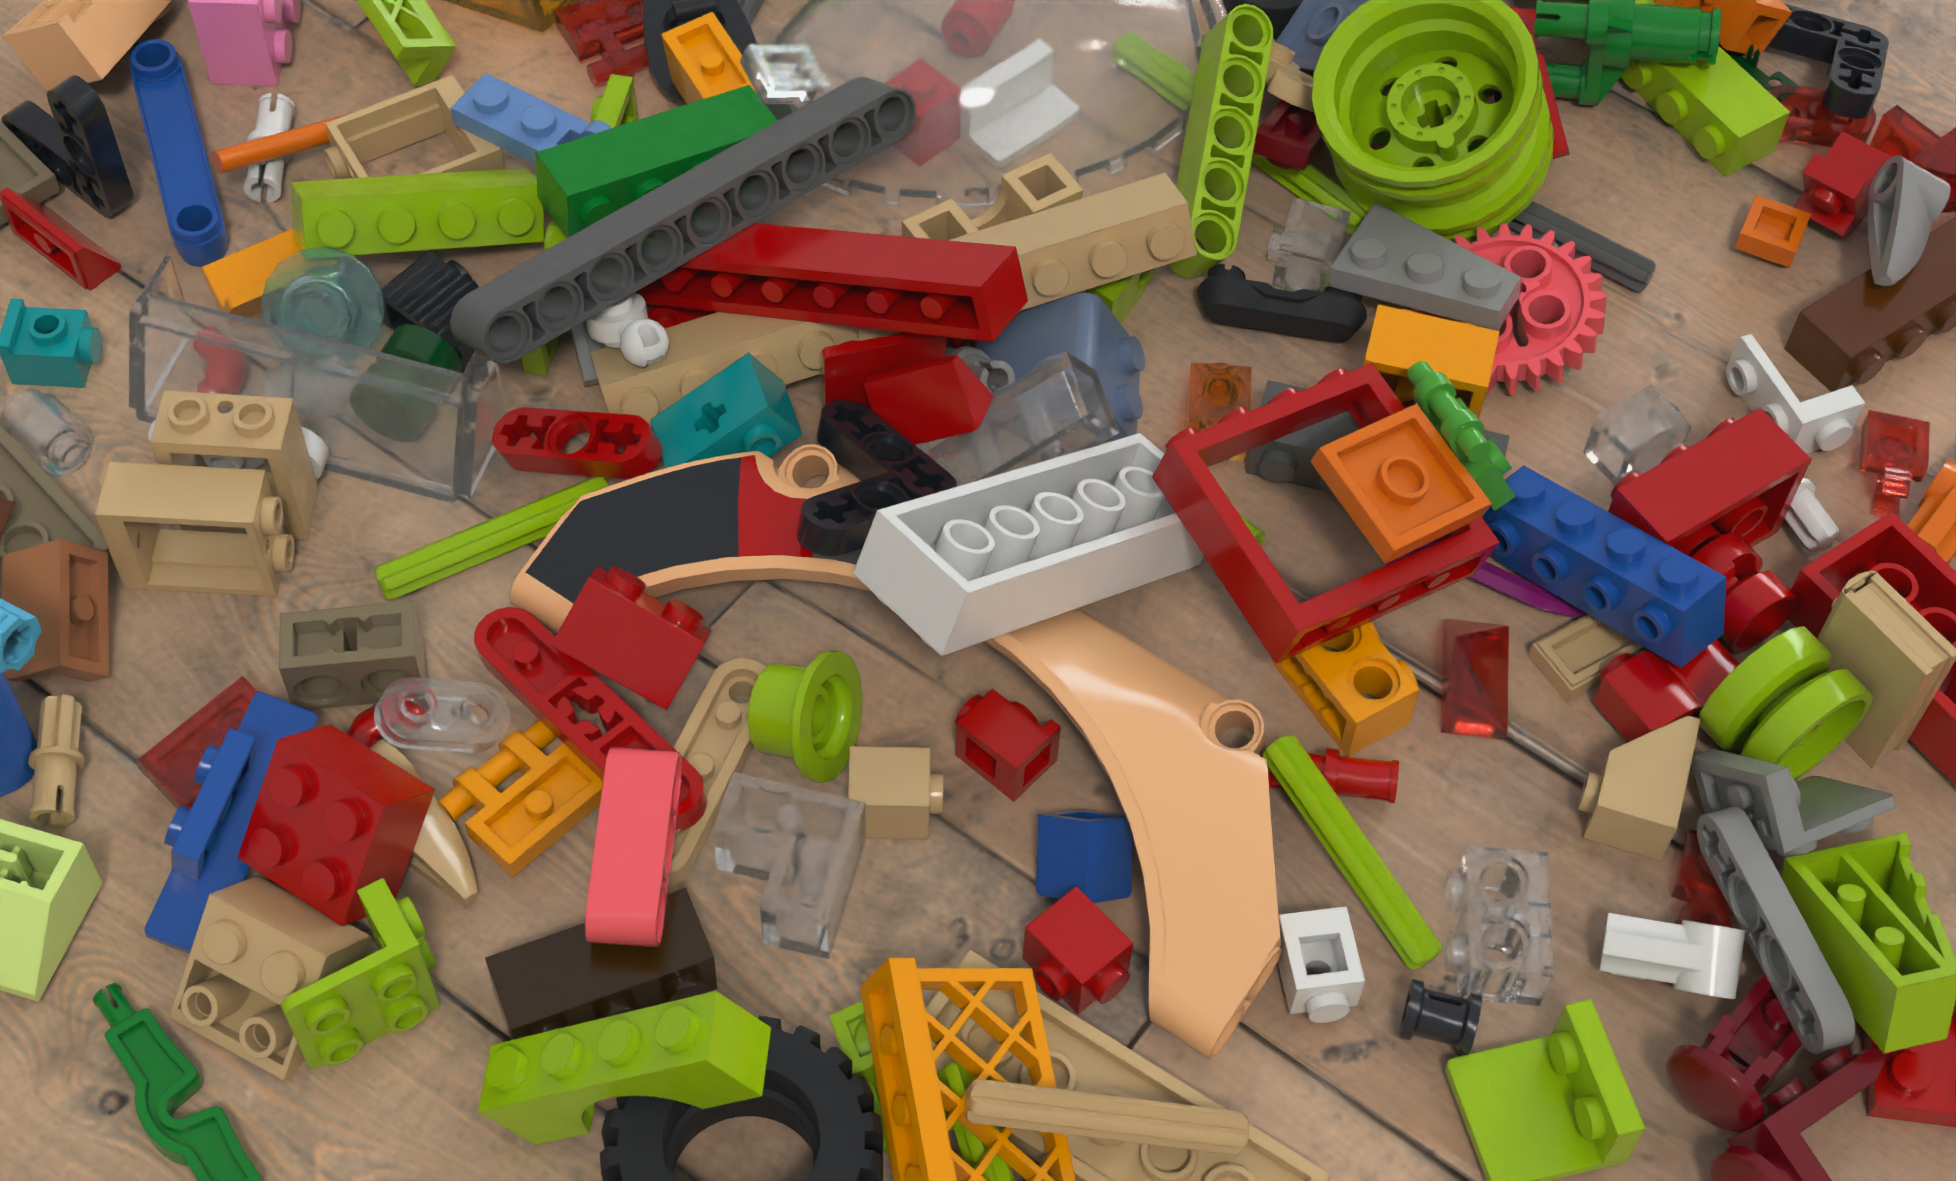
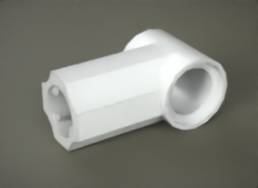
(1689, 955)

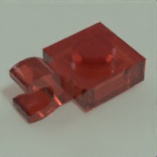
(1895, 451)

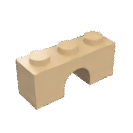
(1023, 192)

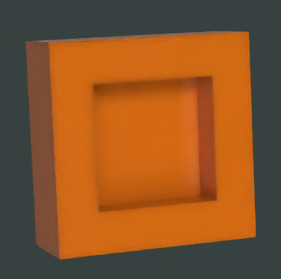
(1772, 231)

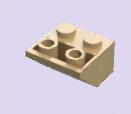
(250, 956)

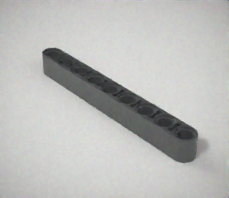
(680, 220)

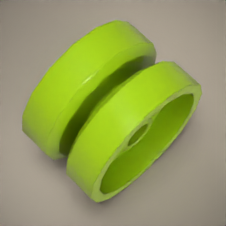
(1786, 704)

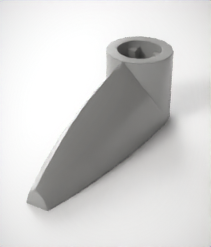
(1900, 216)

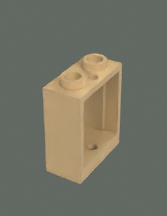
(401, 123)
(253, 429)
(153, 558)

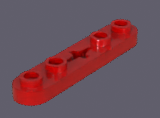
(547, 681)

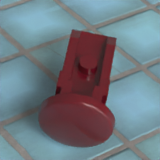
(1735, 1061)
(1774, 1145)

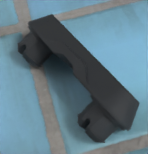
(1257, 305)

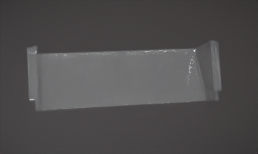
(373, 410)

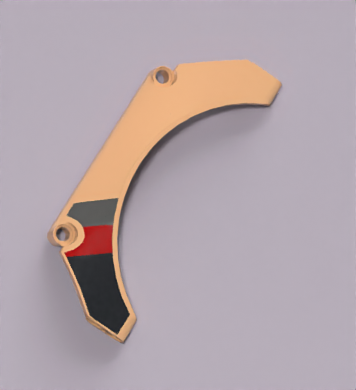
(1156, 731)

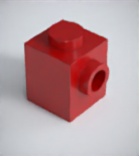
(1077, 952)

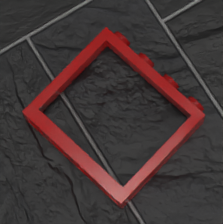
(1241, 562)

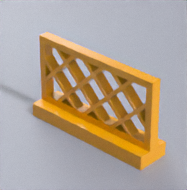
(908, 1078)

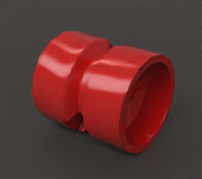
(1754, 600)

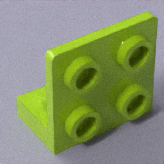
(1548, 1102)

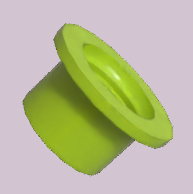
(808, 713)

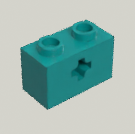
(729, 414)

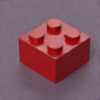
(334, 821)

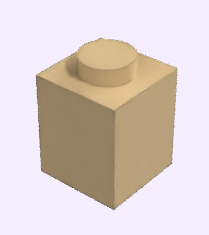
(895, 790)

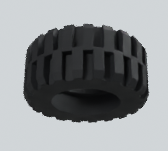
(801, 1090)

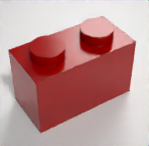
(632, 635)

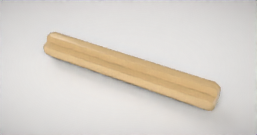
(1106, 1117)

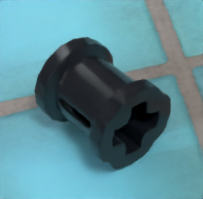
(1440, 1017)

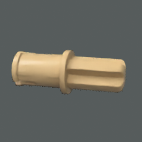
(56, 761)

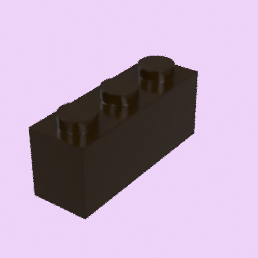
(573, 981)

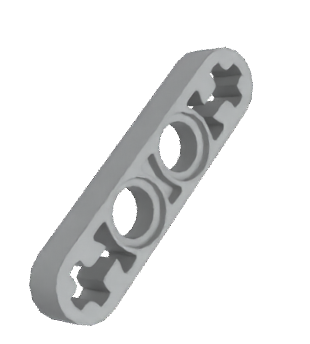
(1775, 930)

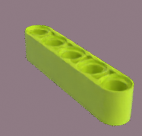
(1232, 119)

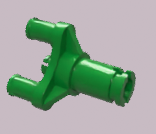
(1622, 33)

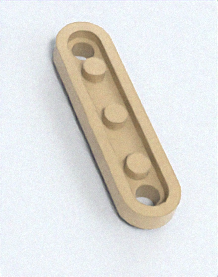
(716, 745)

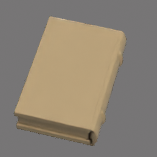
(1891, 654)

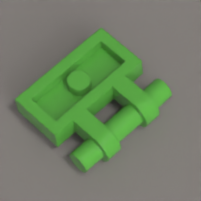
(1461, 432)

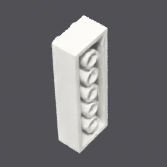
(1025, 544)

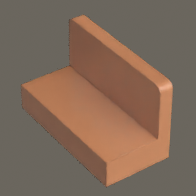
(69, 596)

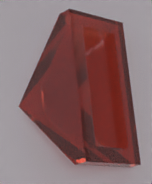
(1475, 679)

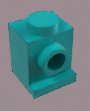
(48, 345)

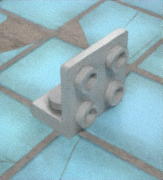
(1785, 812)

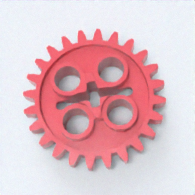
(1556, 292)

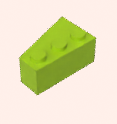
(1878, 938)

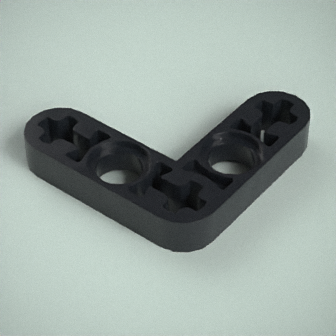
(1853, 54)
(76, 144)
(862, 442)

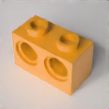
(1334, 680)

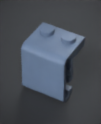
(1090, 333)

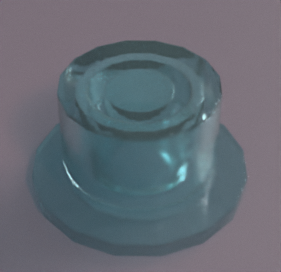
(325, 296)

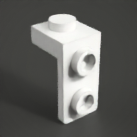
(1812, 424)

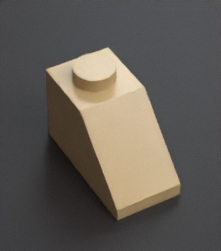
(1641, 790)

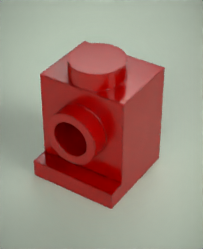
(1005, 742)

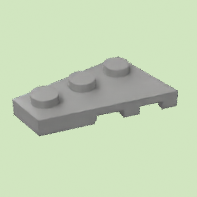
(1423, 271)

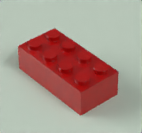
(1922, 581)

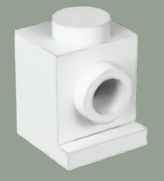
(1324, 945)

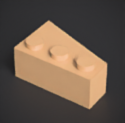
(80, 36)

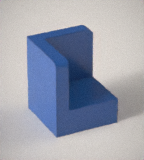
(1086, 852)

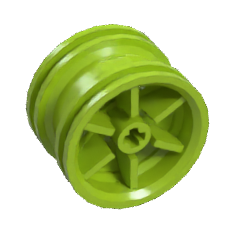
(1435, 112)

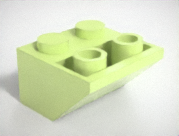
(43, 900)

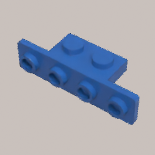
(213, 830)

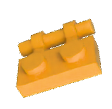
(534, 809)

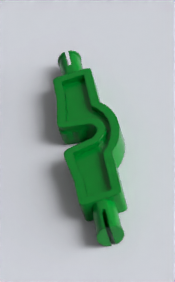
(163, 1084)

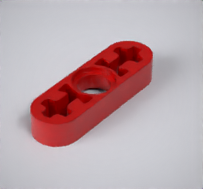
(595, 459)

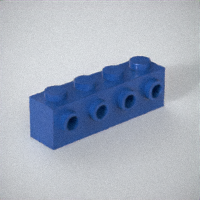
(1608, 568)

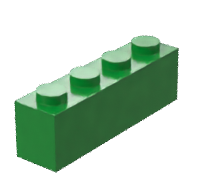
(616, 166)

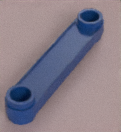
(178, 153)

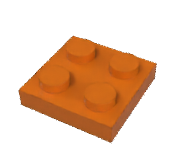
(1400, 483)

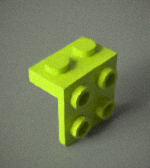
(372, 995)

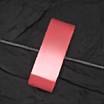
(633, 847)

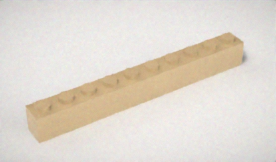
(1058, 255)

